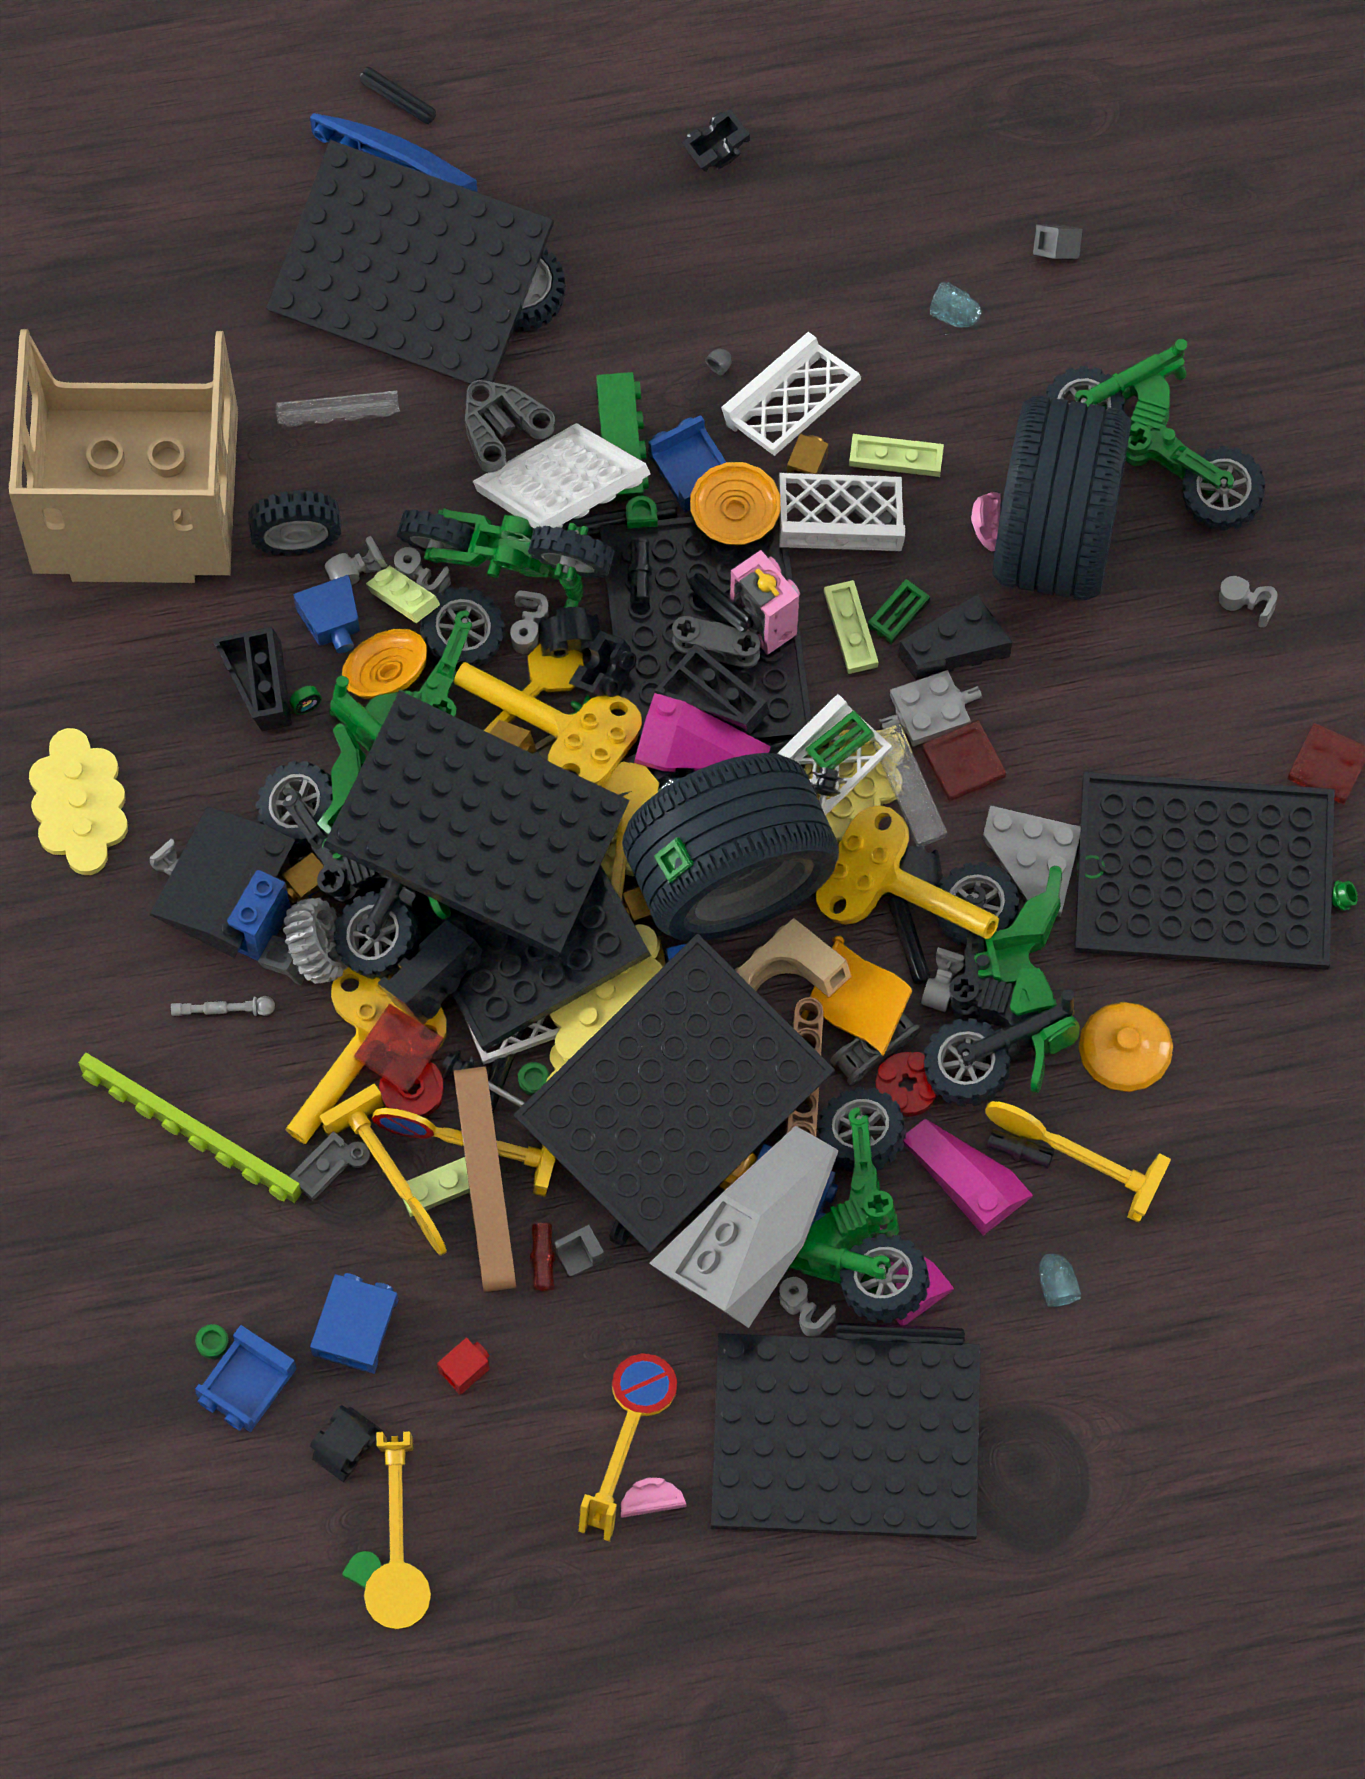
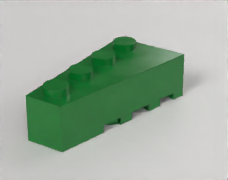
(621, 420)

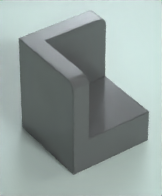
(1057, 241)
(579, 1251)

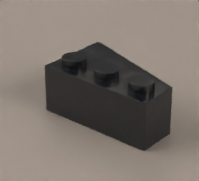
(955, 640)
(259, 674)
(714, 690)
(433, 972)

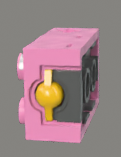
(767, 598)

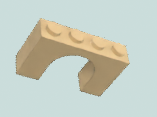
(796, 952)

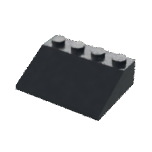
(215, 874)

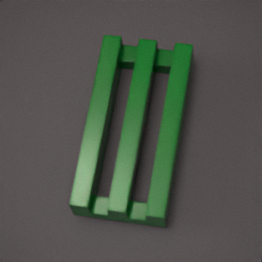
(883, 630)
(832, 733)

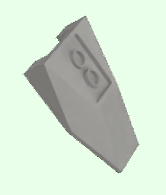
(753, 1228)

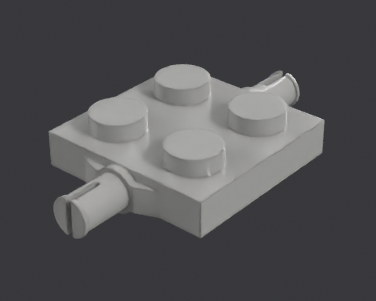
(930, 707)

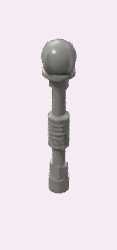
(262, 1006)

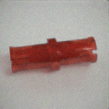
(542, 1257)

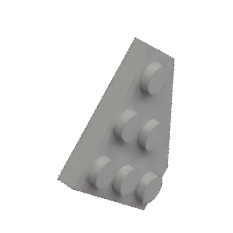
(1029, 848)

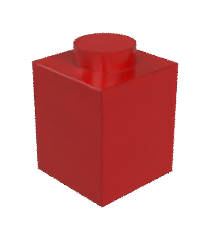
(464, 1365)

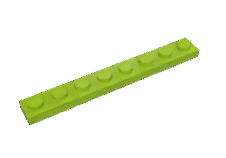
(199, 1135)

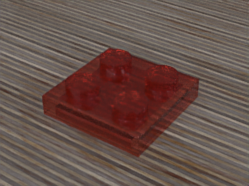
(964, 760)
(1328, 762)
(398, 1048)

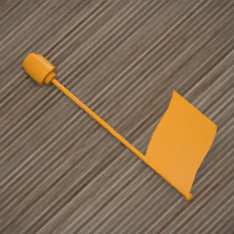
(863, 1006)

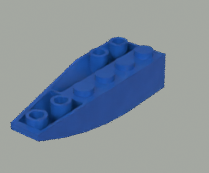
(387, 147)

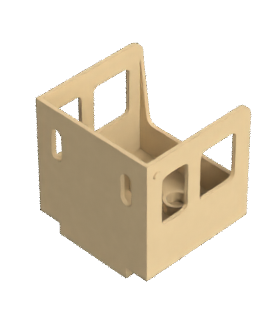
(125, 474)

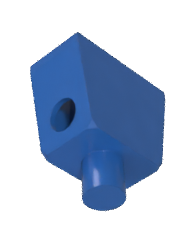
(330, 613)

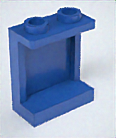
(684, 457)
(260, 912)
(354, 1322)
(246, 1380)

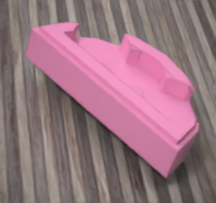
(986, 518)
(651, 1496)

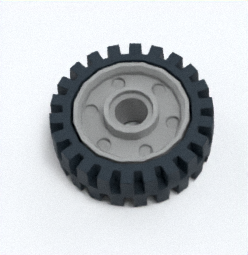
(544, 295)
(294, 523)

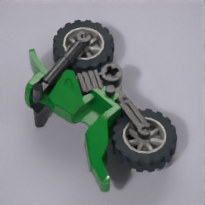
(381, 918)
(999, 989)

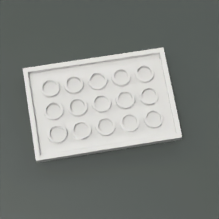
(562, 478)

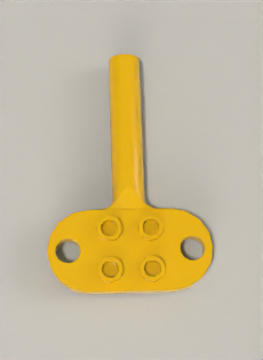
(586, 742)
(870, 868)
(362, 1010)

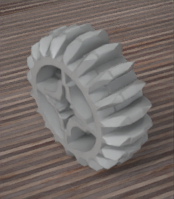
(311, 940)

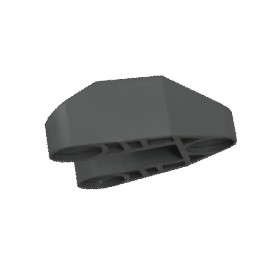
(519, 407)

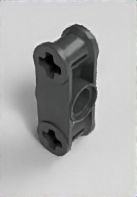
(718, 640)
(858, 1059)

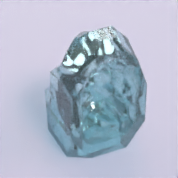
(954, 306)
(1058, 1280)

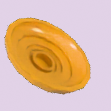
(735, 503)
(385, 663)
(1125, 1046)

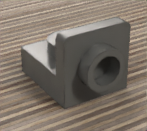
(276, 958)

